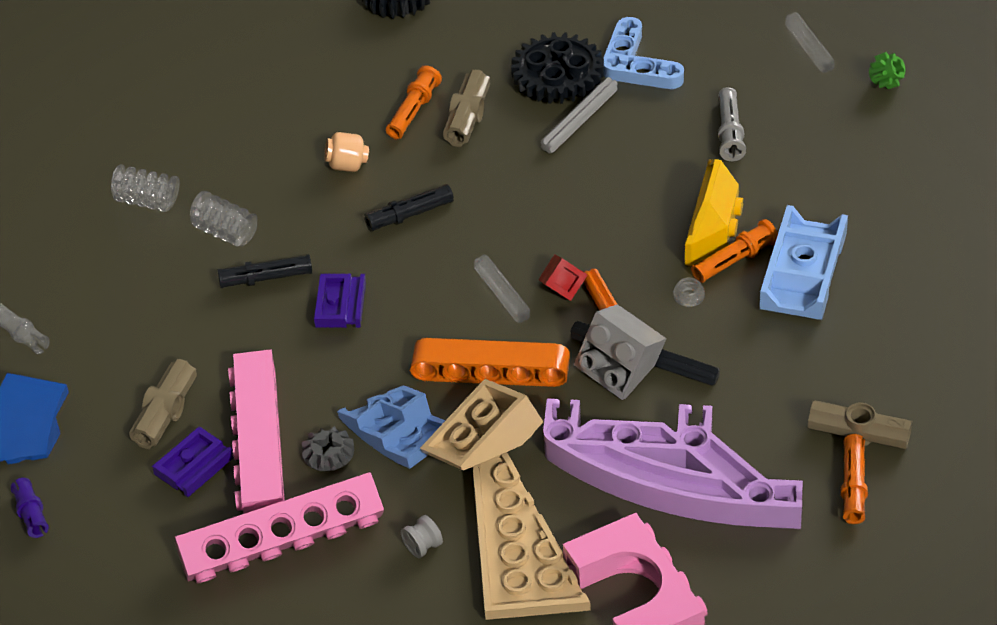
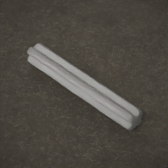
(579, 115)

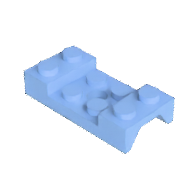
(798, 284)

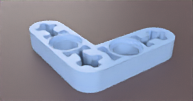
(617, 62)

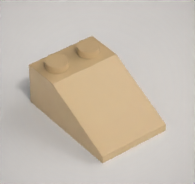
(484, 427)

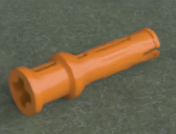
(418, 93)
(746, 245)

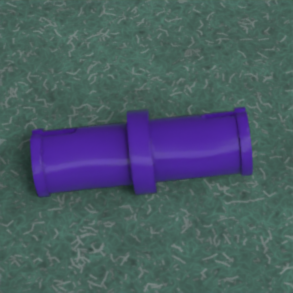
(29, 507)

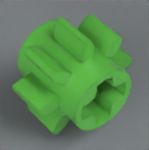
(887, 70)

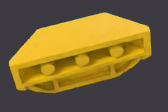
(714, 214)

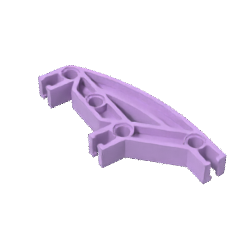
(670, 471)

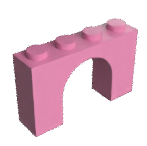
(632, 548)

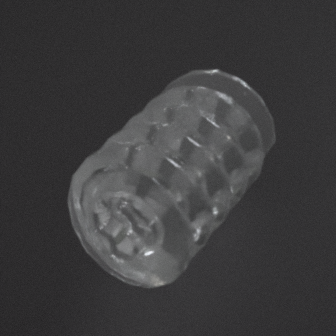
(144, 190)
(222, 219)

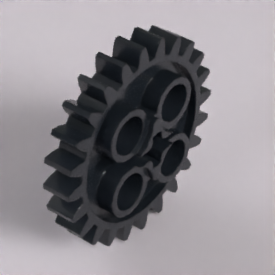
(557, 67)

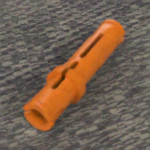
(854, 489)

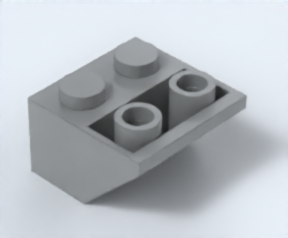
(619, 350)

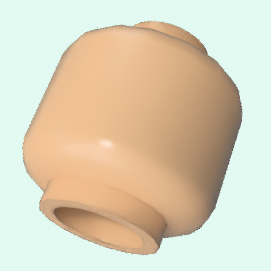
(346, 152)

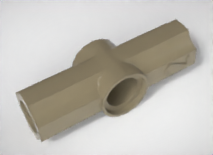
(466, 108)
(163, 404)
(861, 420)

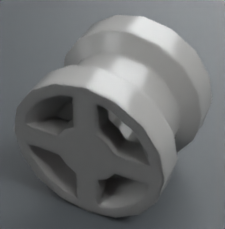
(421, 536)

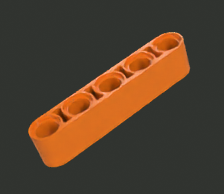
(491, 360)

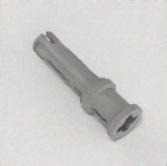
(730, 131)

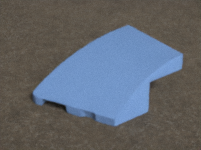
(394, 424)

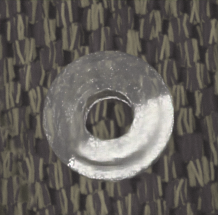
(689, 292)

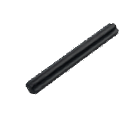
(667, 360)

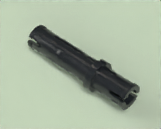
(396, 212)
(264, 271)

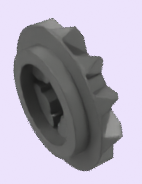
(335, 457)

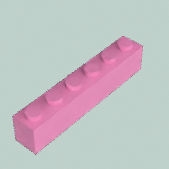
(257, 431)

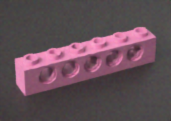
(358, 491)

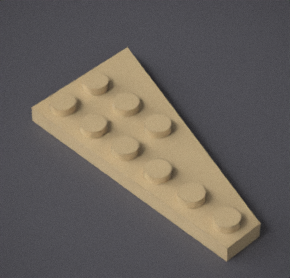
(518, 552)

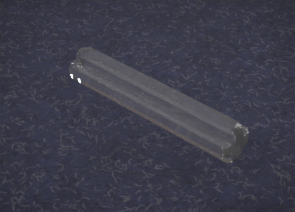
(809, 42)
(502, 288)

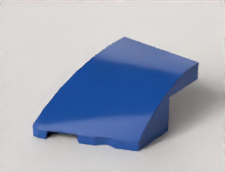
(29, 417)

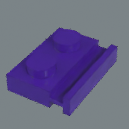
(339, 300)
(193, 461)

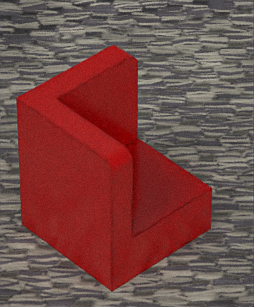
(562, 277)

